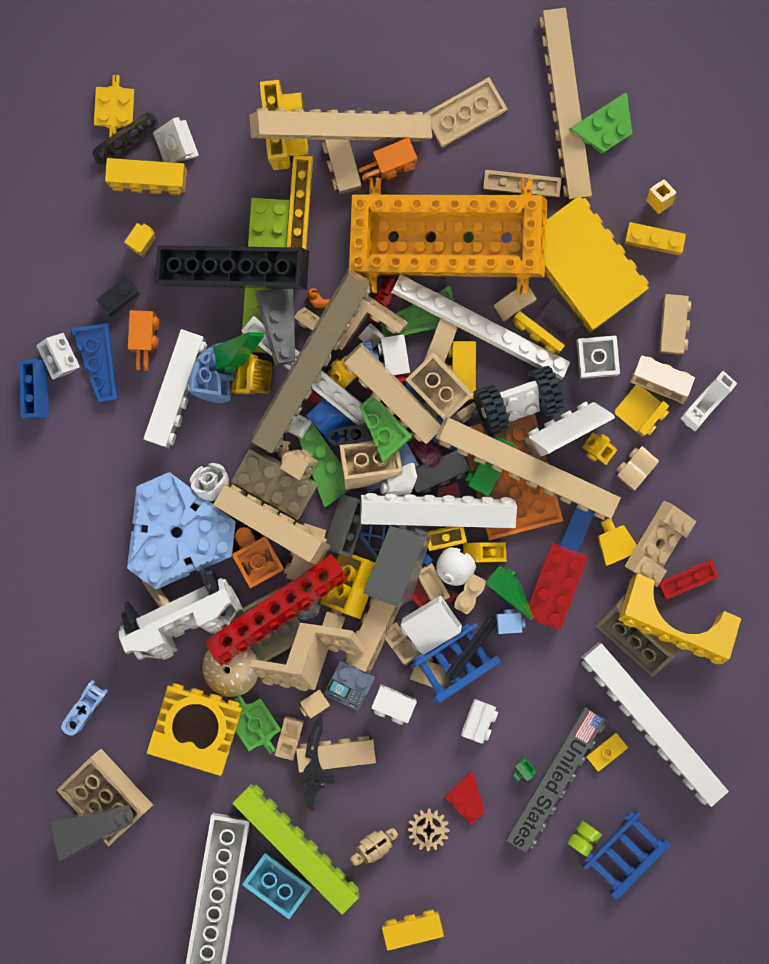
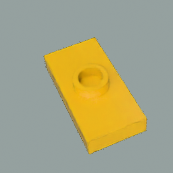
(607, 752)

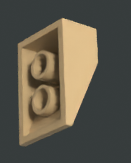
(439, 386)
(364, 466)

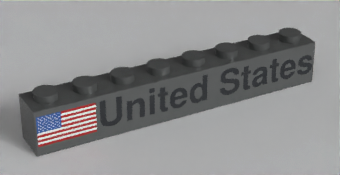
(555, 779)

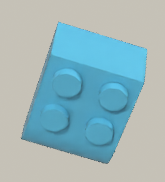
(277, 885)

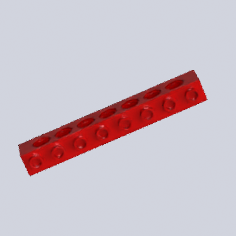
(266, 610)

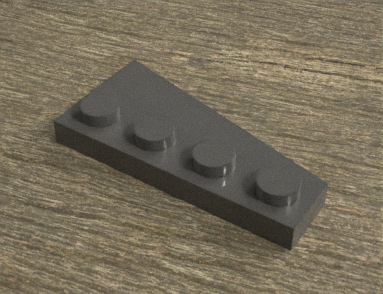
(278, 320)

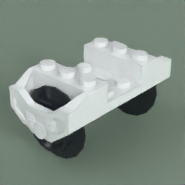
(208, 607)

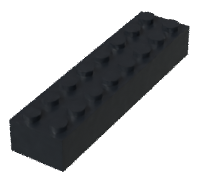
(232, 267)

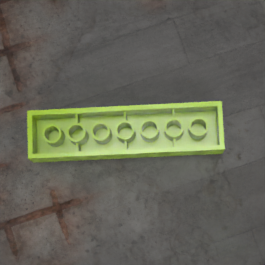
(267, 229)
(296, 848)

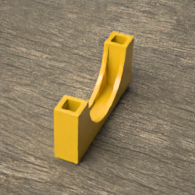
(641, 612)

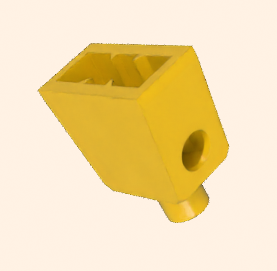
(615, 542)

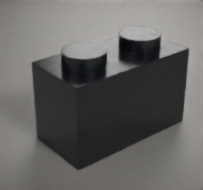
(118, 296)

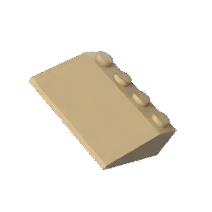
(101, 786)

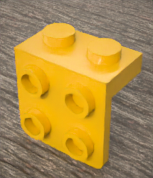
(641, 410)

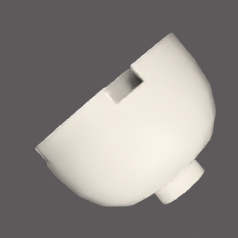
(209, 481)
(455, 567)

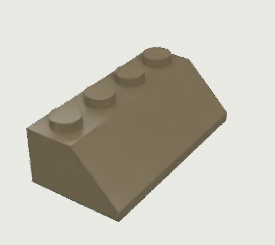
(643, 648)

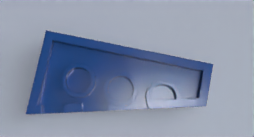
(97, 352)

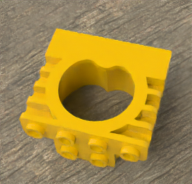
(281, 149)
(208, 759)

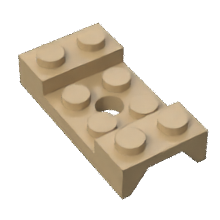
(668, 526)

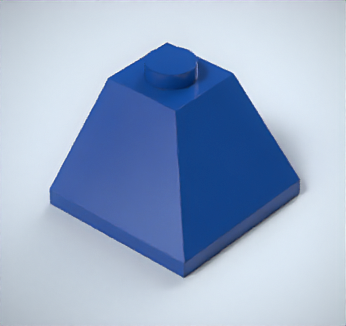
(328, 417)

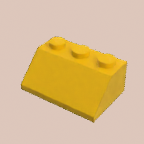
(350, 596)

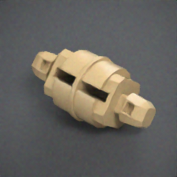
(370, 842)

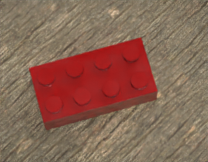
(556, 585)

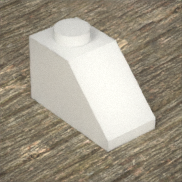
(402, 483)

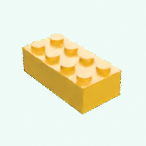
(146, 176)

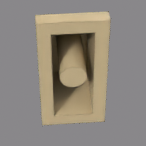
(513, 303)

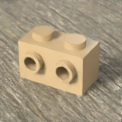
(299, 464)

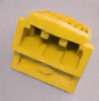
(252, 377)

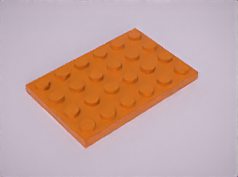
(533, 505)

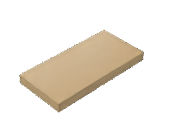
(466, 112)

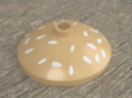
(236, 682)

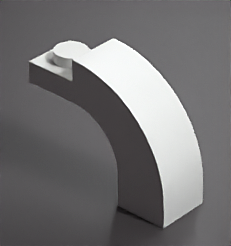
(708, 400)

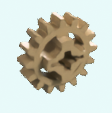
(437, 829)

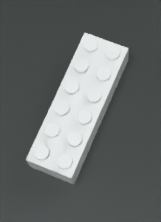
(174, 390)

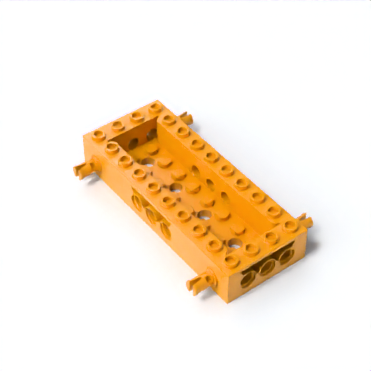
(450, 219)

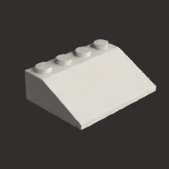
(567, 429)

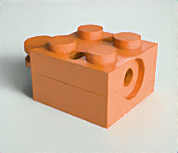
(391, 160)
(143, 336)
(255, 557)

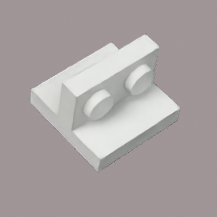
(175, 141)

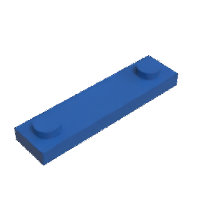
(577, 529)

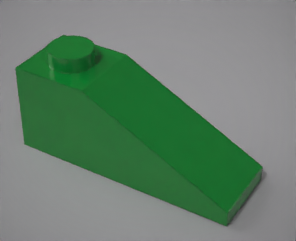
(236, 351)
(510, 589)

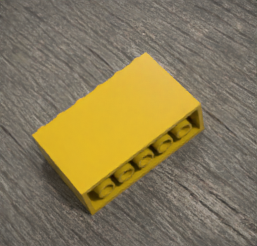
(589, 265)

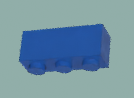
(34, 389)

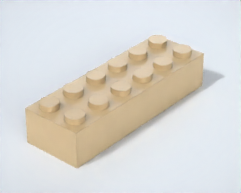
(274, 526)

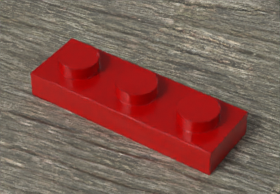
(688, 579)

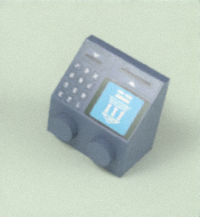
(349, 685)

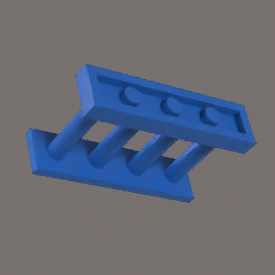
(471, 672)
(631, 873)

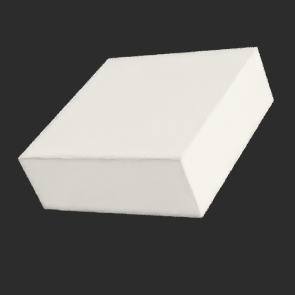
(371, 334)
(299, 426)

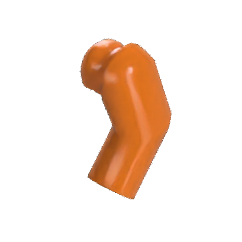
(316, 300)

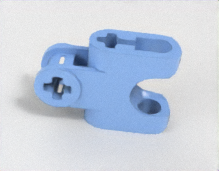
(88, 699)

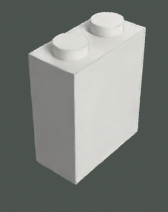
(430, 625)

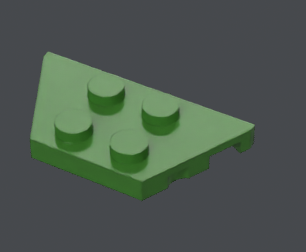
(606, 125)

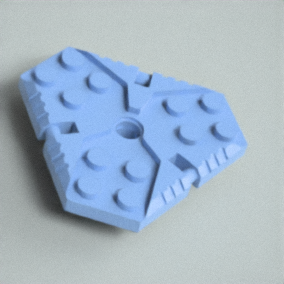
(166, 505)

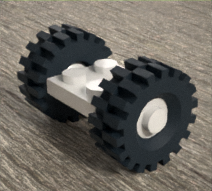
(539, 395)

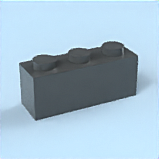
(450, 466)
(345, 526)

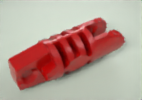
(384, 294)

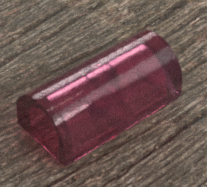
(426, 453)

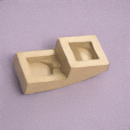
(401, 644)
(289, 738)

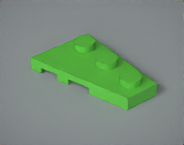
(384, 428)

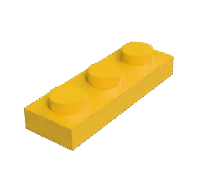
(537, 333)

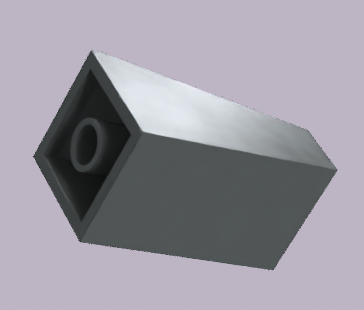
(398, 565)
(85, 830)

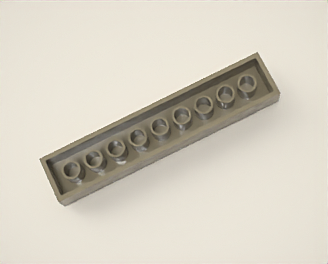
(310, 360)

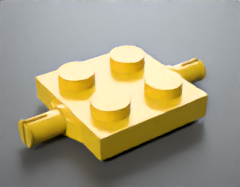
(113, 106)

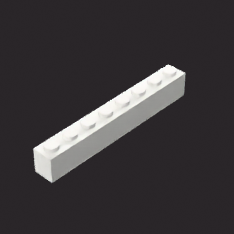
(438, 511)

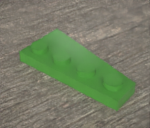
(418, 318)
(329, 469)

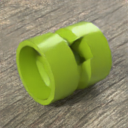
(584, 838)

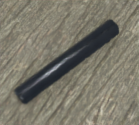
(471, 648)

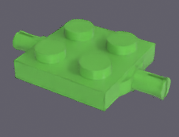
(256, 725)

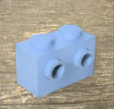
(510, 622)

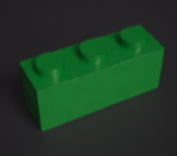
(483, 476)

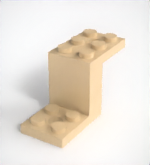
(368, 306)
(307, 656)

